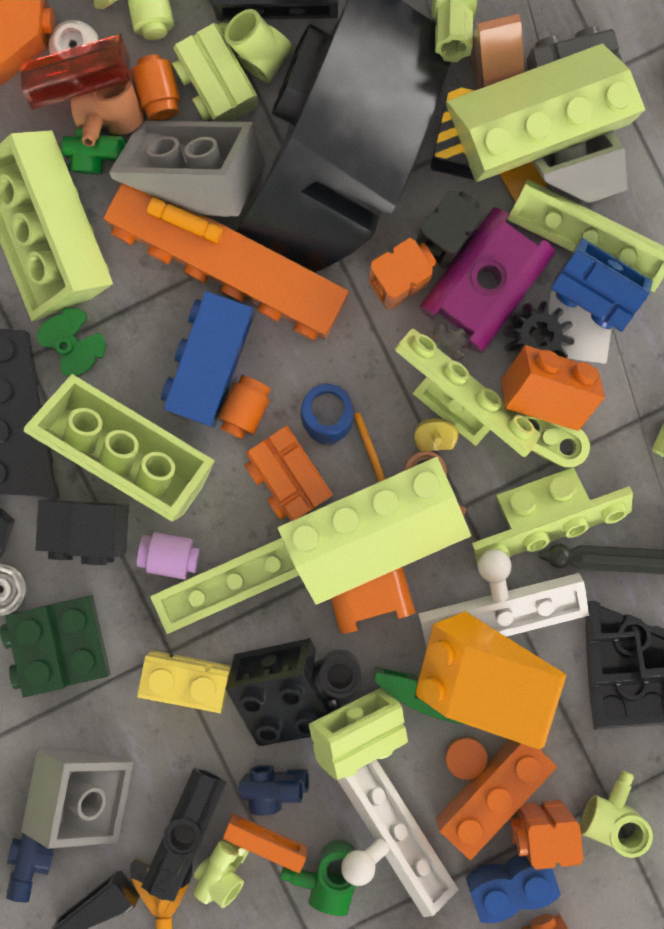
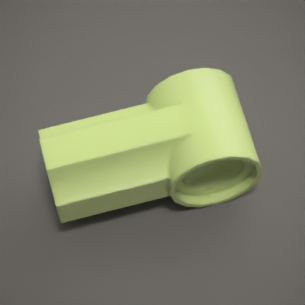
(453, 28)

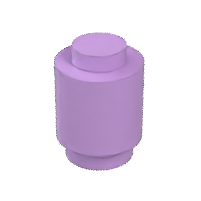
(168, 555)

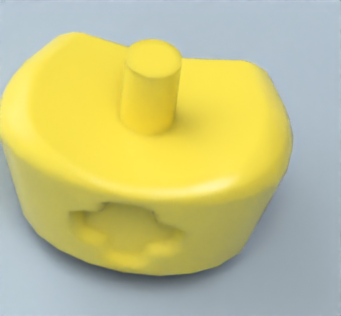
(435, 435)

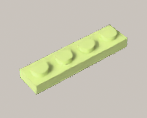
(567, 222)
(224, 585)

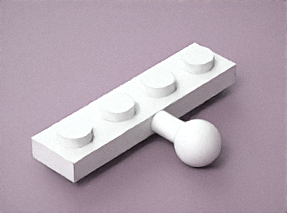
(518, 608)
(397, 839)

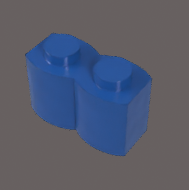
(505, 889)

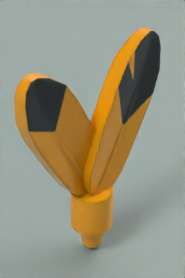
(159, 908)

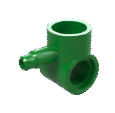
(329, 891)

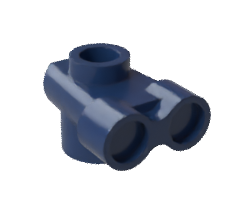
(269, 789)
(28, 859)

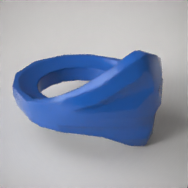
(322, 433)

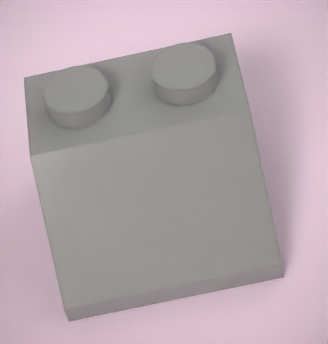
(76, 798)

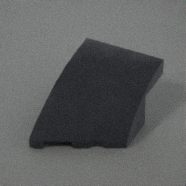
(624, 669)

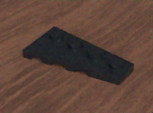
(23, 459)

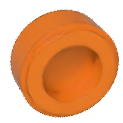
(466, 757)

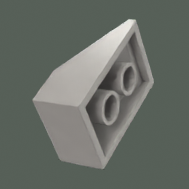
(193, 164)

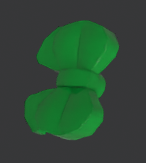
(76, 355)

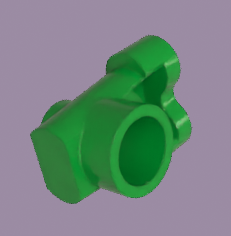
(90, 158)

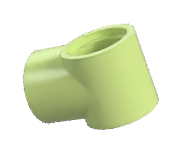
(258, 45)
(605, 817)

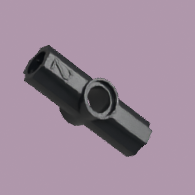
(172, 856)

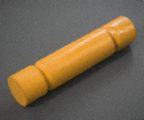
(185, 220)

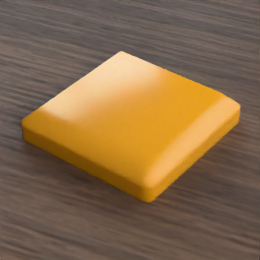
(517, 177)

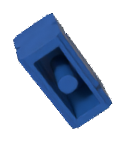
(601, 286)

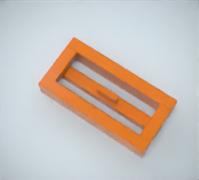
(265, 843)

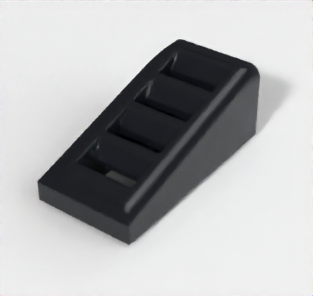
(103, 903)

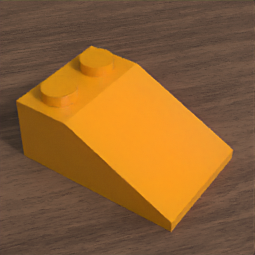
(489, 681)

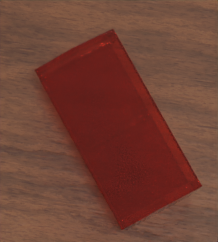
(75, 72)

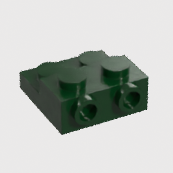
(55, 646)

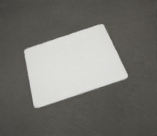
(590, 339)

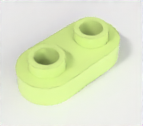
(549, 443)

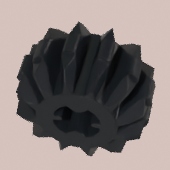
(549, 328)

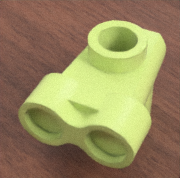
(217, 876)

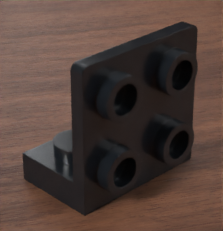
(276, 691)

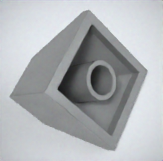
(587, 170)

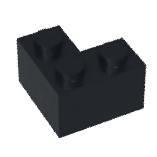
(83, 530)

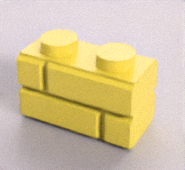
(184, 681)

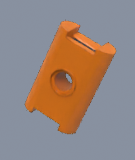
(372, 599)

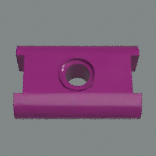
(492, 249)

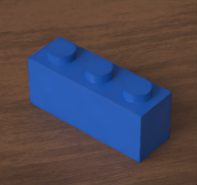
(207, 358)

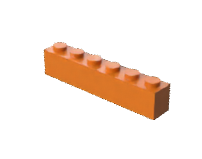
(235, 263)

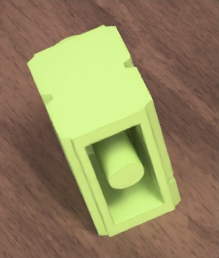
(215, 76)
(358, 734)

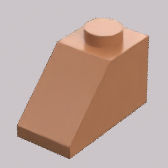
(497, 50)

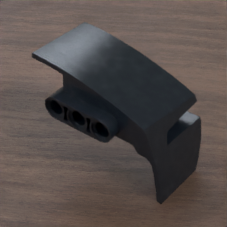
(353, 132)

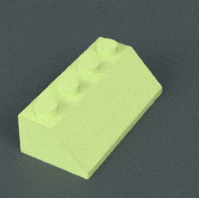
(545, 110)
(46, 227)
(121, 447)
(375, 531)

